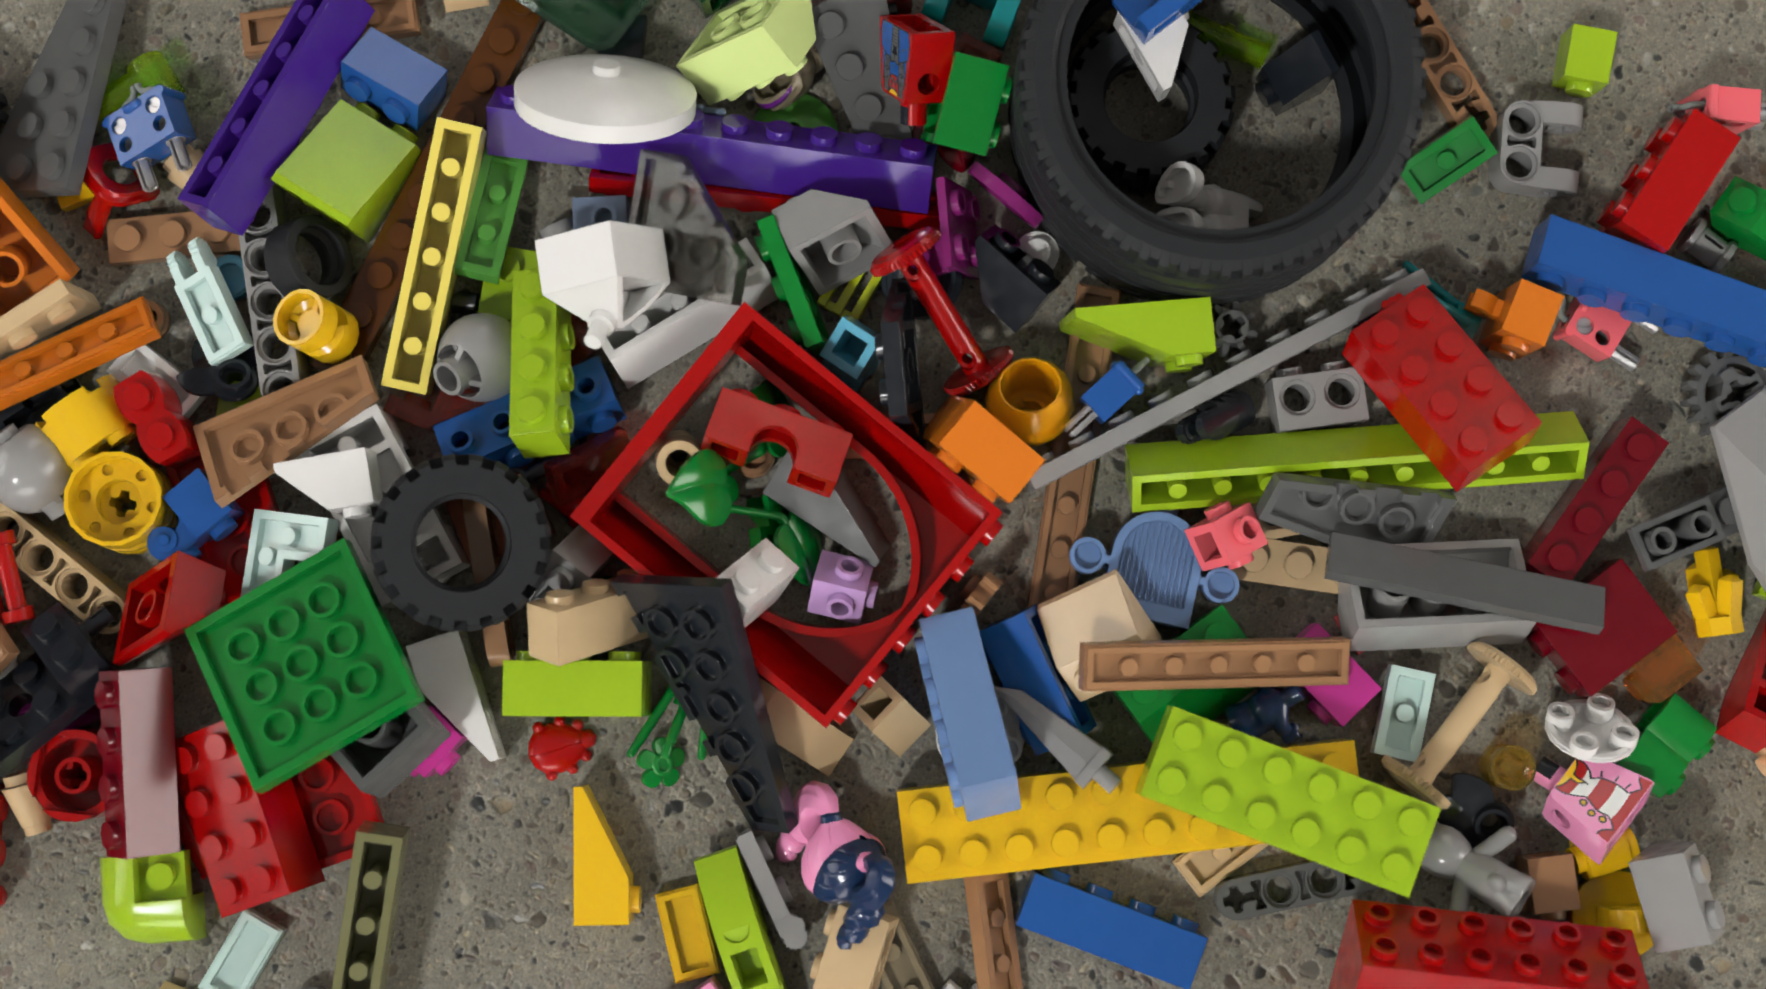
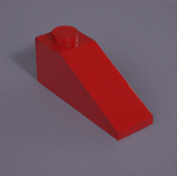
(1744, 703)

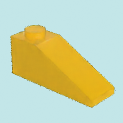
(601, 874)

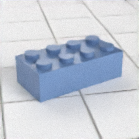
(967, 715)

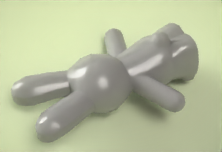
(1476, 869)

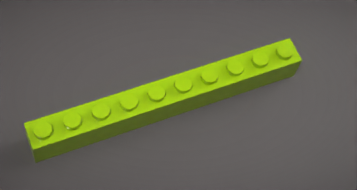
(1240, 467)

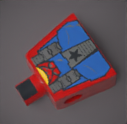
(915, 63)

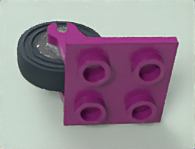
(955, 252)

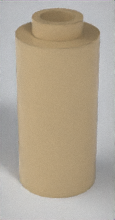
(676, 440)

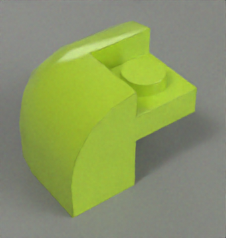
(153, 898)

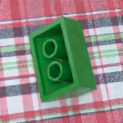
(1148, 706)

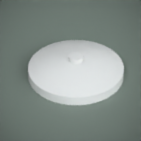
(605, 98)

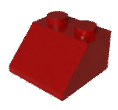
(166, 603)

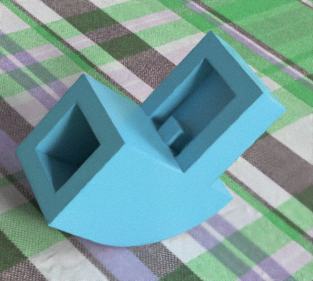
(851, 353)

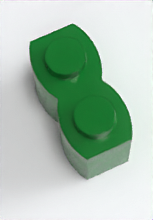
(1668, 740)

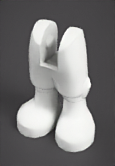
(1218, 207)

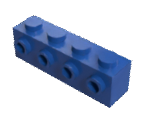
(486, 428)

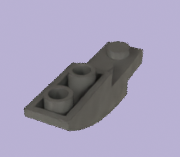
(1683, 529)

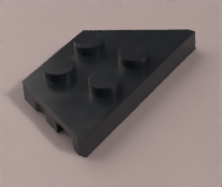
(899, 350)

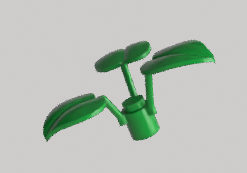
(709, 494)

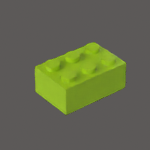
(578, 688)

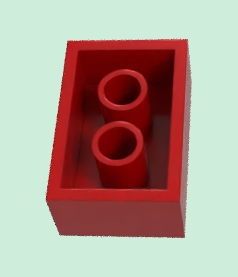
(1668, 181)

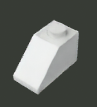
(1157, 57)
(338, 480)

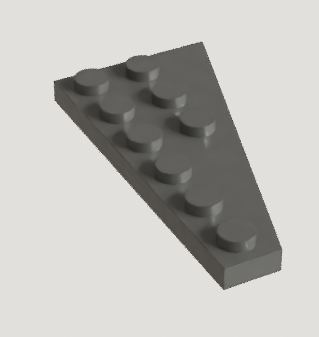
(58, 110)

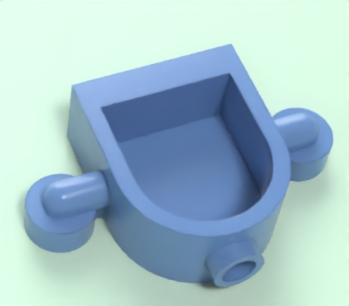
(1157, 567)

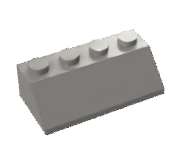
(1398, 621)

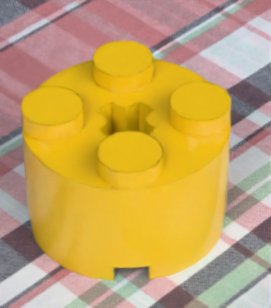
(87, 423)

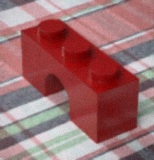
(814, 445)

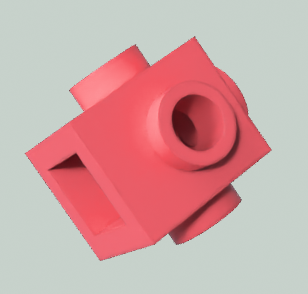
(1226, 536)

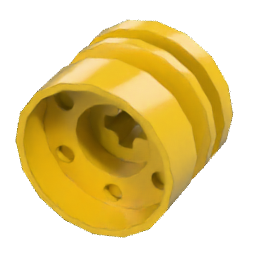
(96, 499)

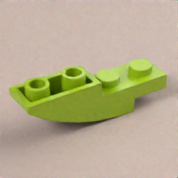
(737, 921)

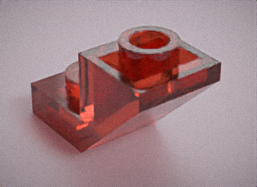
(415, 409)

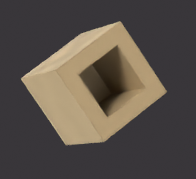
(890, 716)

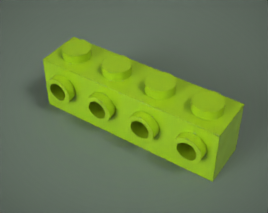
(540, 370)

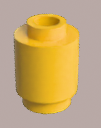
(1617, 859)

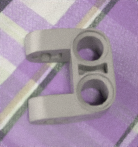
(1526, 148)

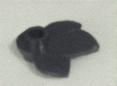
(217, 380)
(1470, 803)

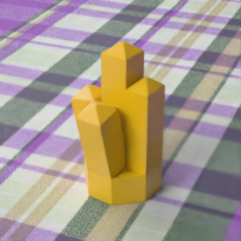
(1714, 595)

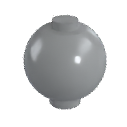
(475, 354)
(32, 472)

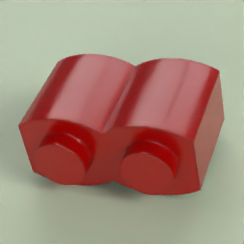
(158, 419)

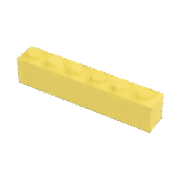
(432, 255)

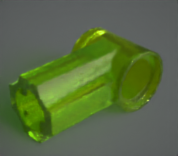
(146, 69)

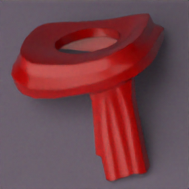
(108, 192)

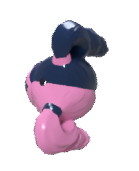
(839, 861)

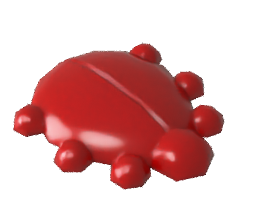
(560, 746)

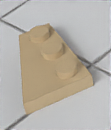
(44, 314)

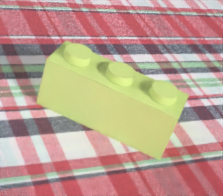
(749, 47)

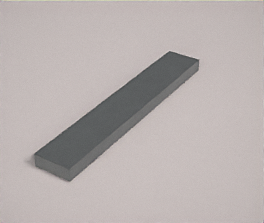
(1465, 583)

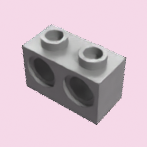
(1318, 409)

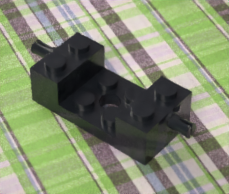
(55, 680)

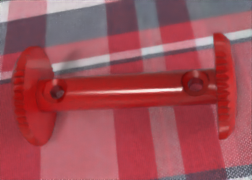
(973, 371)

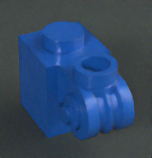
(198, 516)

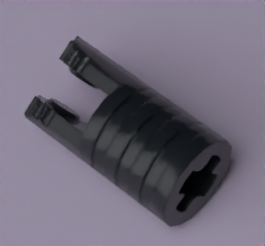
(1217, 418)

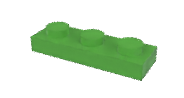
(491, 218)

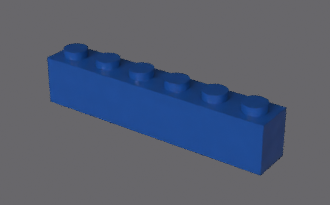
(1648, 287)

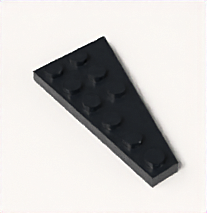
(716, 681)

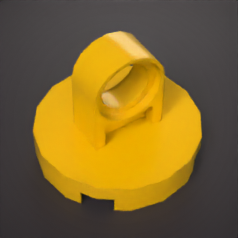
(1613, 903)

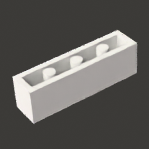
(680, 324)

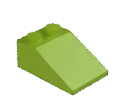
(1165, 331)

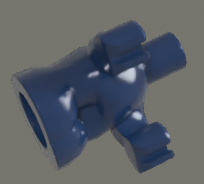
(1267, 712)

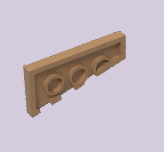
(280, 426)

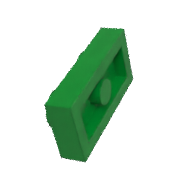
(1447, 159)

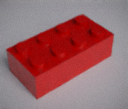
(1440, 387)
(248, 840)

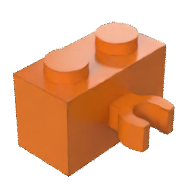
(1516, 318)

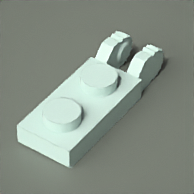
(209, 303)

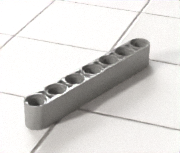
(259, 289)

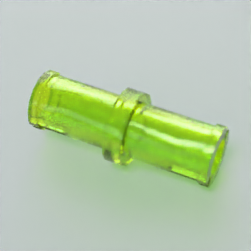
(1231, 41)

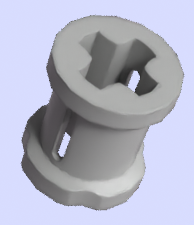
(1706, 246)

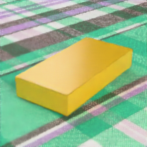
(687, 933)

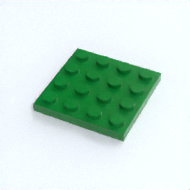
(303, 665)

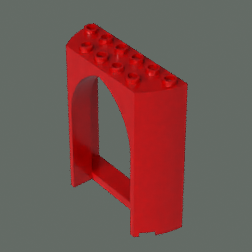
(943, 516)

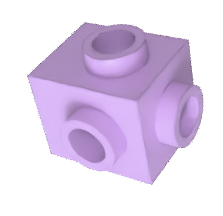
(842, 587)

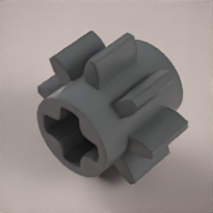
(1240, 320)

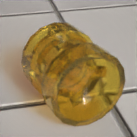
(1517, 765)

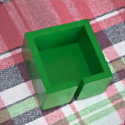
(969, 105)

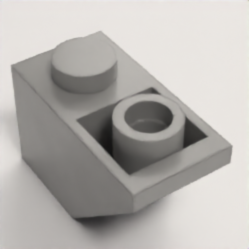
(574, 561)

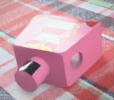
(1592, 802)

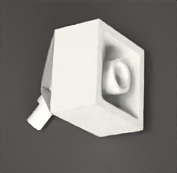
(604, 274)

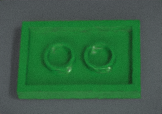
(792, 288)

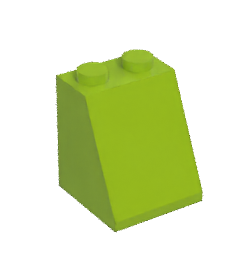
(350, 168)

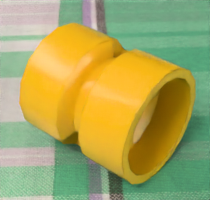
(315, 326)

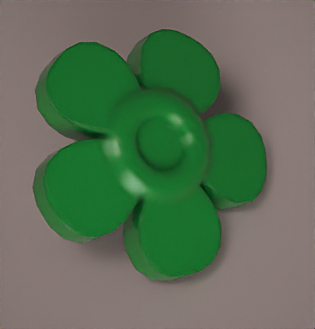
(658, 768)

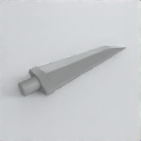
(1071, 747)

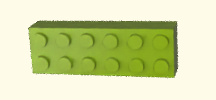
(1288, 800)

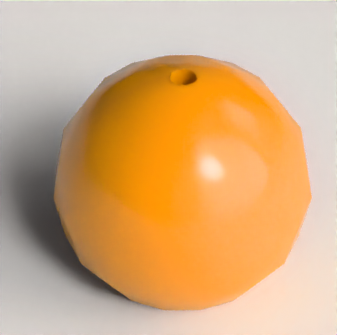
(1031, 399)

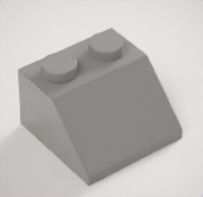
(831, 236)
(1677, 895)

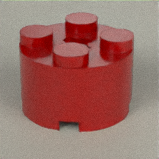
(56, 778)

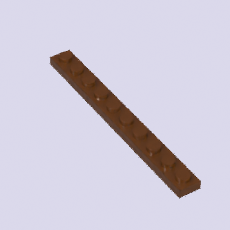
(381, 275)

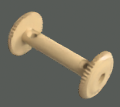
(1498, 672)

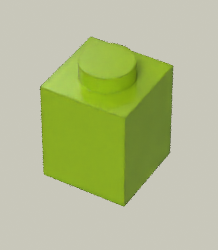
(1584, 60)

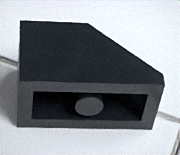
(1296, 74)

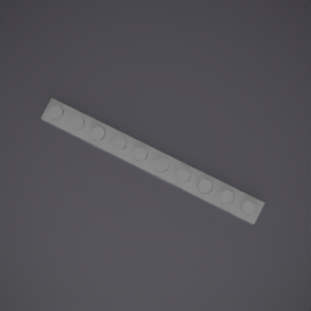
(1207, 386)

